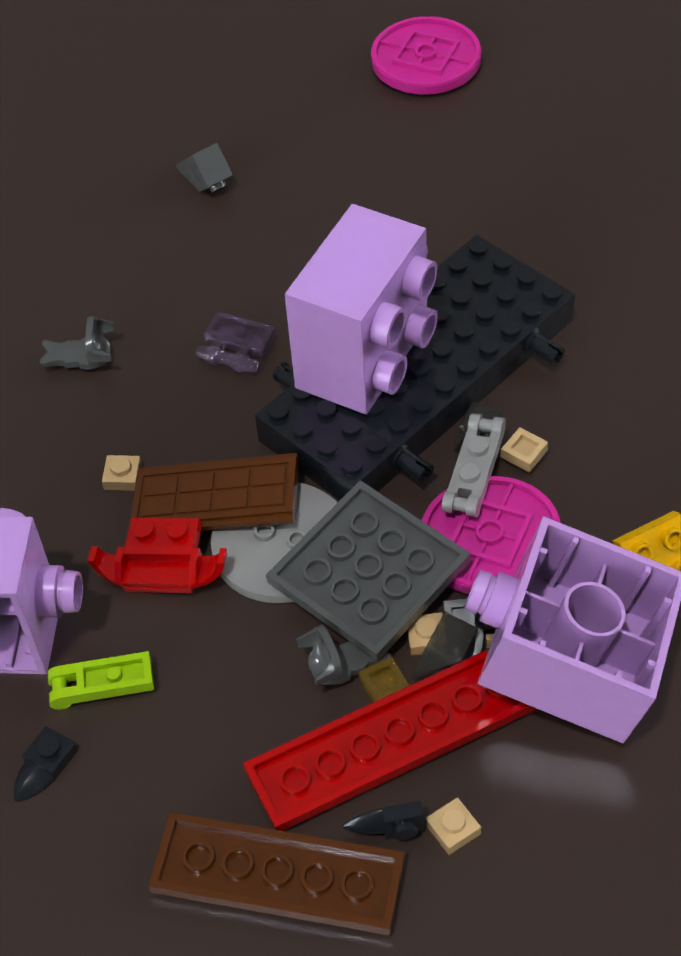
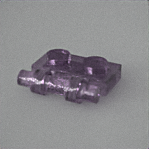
(236, 334)

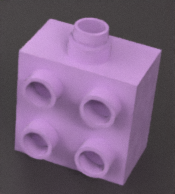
(361, 309)
(30, 596)
(579, 629)

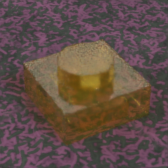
(382, 679)

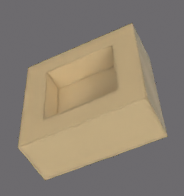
(524, 449)
(121, 472)
(421, 632)
(453, 826)

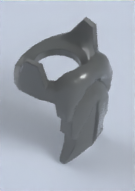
(87, 353)
(332, 662)

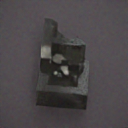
(446, 646)

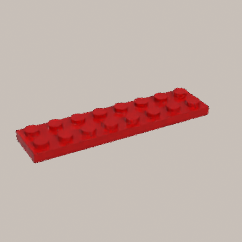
(378, 743)

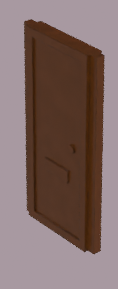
(221, 491)

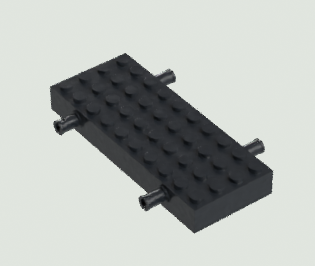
(487, 326)

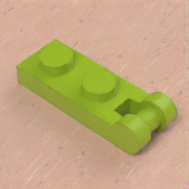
(100, 679)

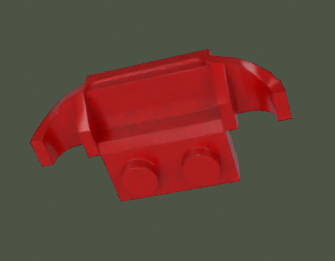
(159, 558)

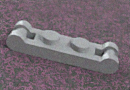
(474, 466)

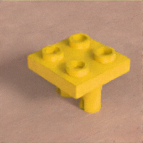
(656, 540)

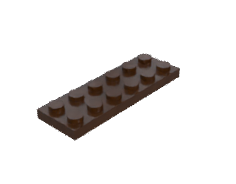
(278, 873)

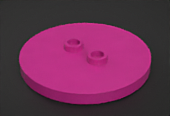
(426, 55)
(499, 532)

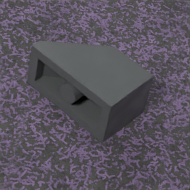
(206, 169)

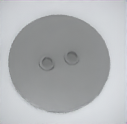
(259, 548)

